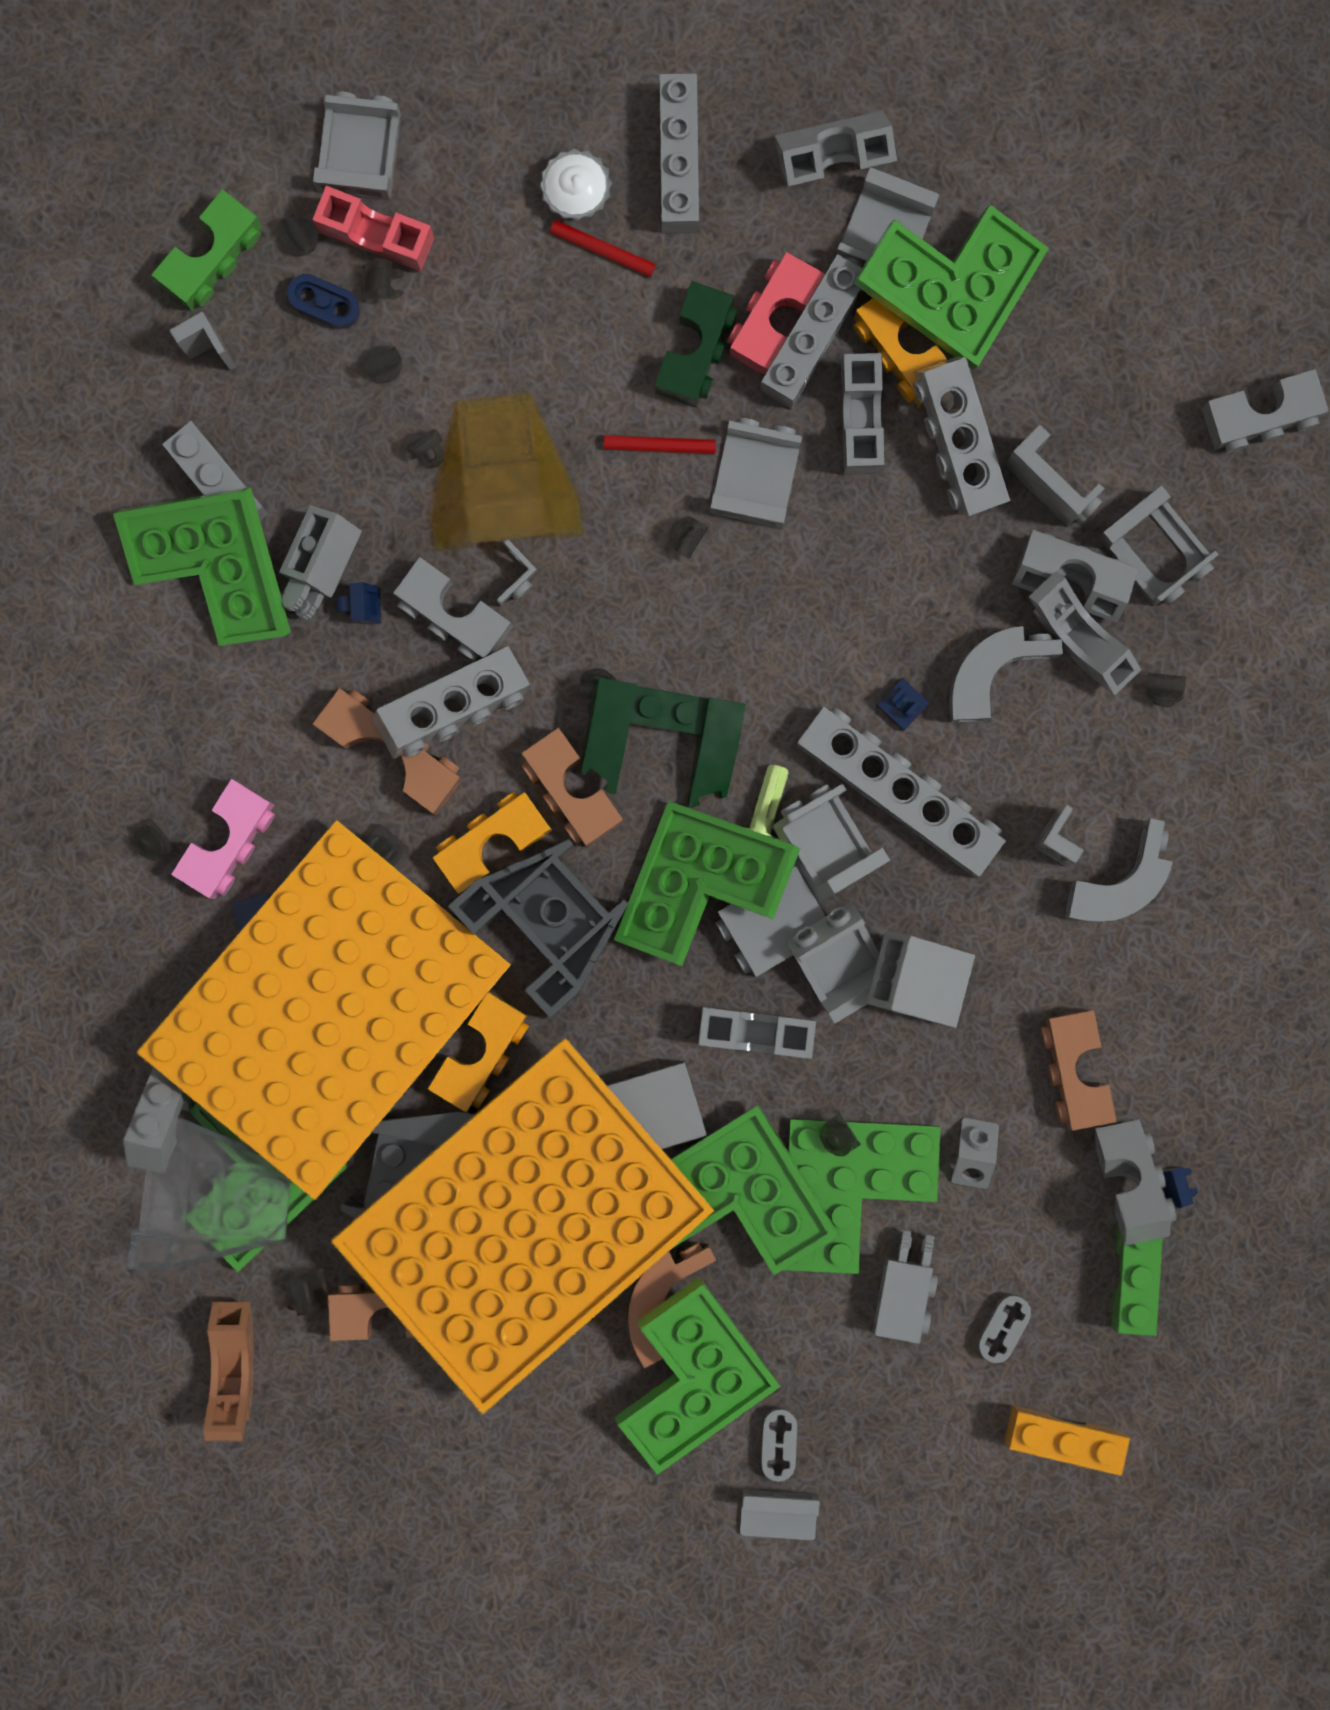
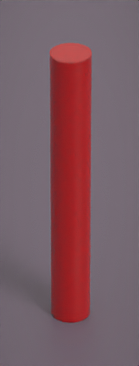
(602, 248)
(659, 444)

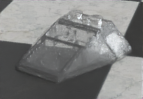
(208, 1203)

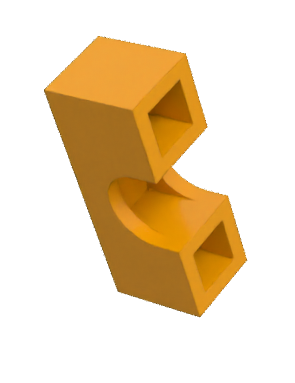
(881, 328)
(462, 858)
(465, 1083)
(1066, 1441)

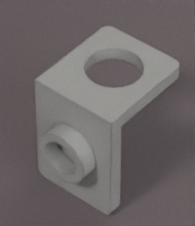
(522, 585)
(976, 1151)

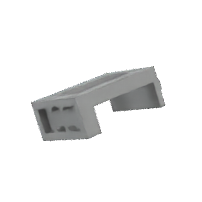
(1195, 554)

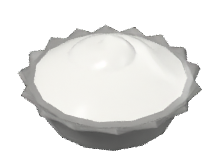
(575, 184)

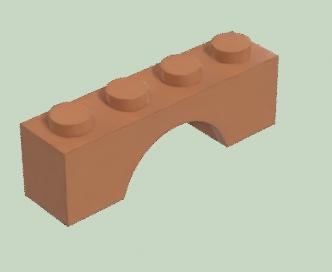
(350, 723)

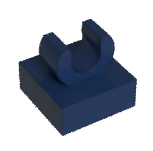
(362, 603)
(903, 704)
(1177, 1187)

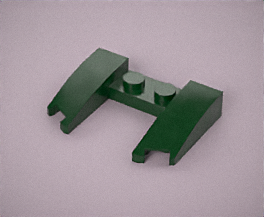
(623, 703)

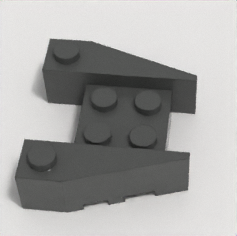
(554, 916)
(401, 1147)

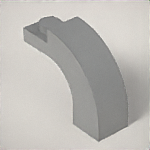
(1082, 637)
(971, 684)
(1111, 902)

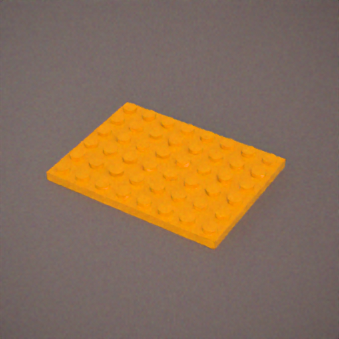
(324, 1009)
(522, 1225)

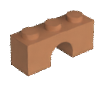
(587, 817)
(1068, 1038)
(353, 1311)

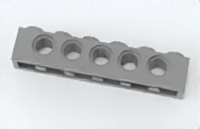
(985, 834)

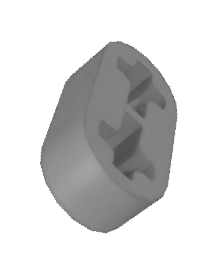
(996, 1323)
(788, 1444)

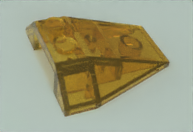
(502, 477)

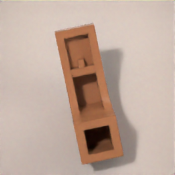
(653, 1288)
(231, 1371)

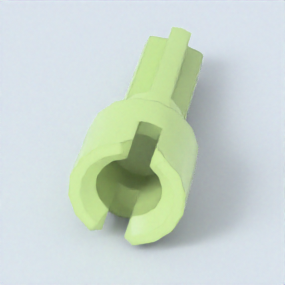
(769, 799)

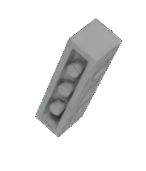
(679, 153)
(812, 333)
(988, 486)
(496, 670)

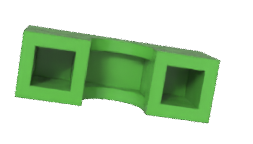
(193, 277)
(1138, 1287)

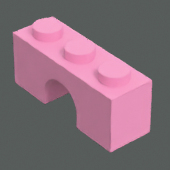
(212, 870)

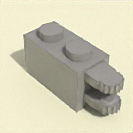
(317, 560)
(905, 1293)

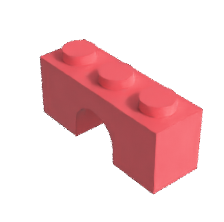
(353, 223)
(789, 285)

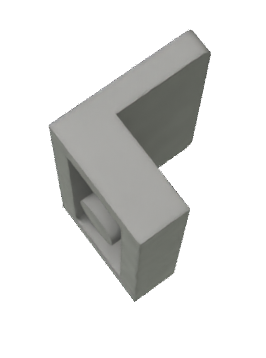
(198, 336)
(1054, 844)
(779, 1514)

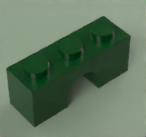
(686, 376)

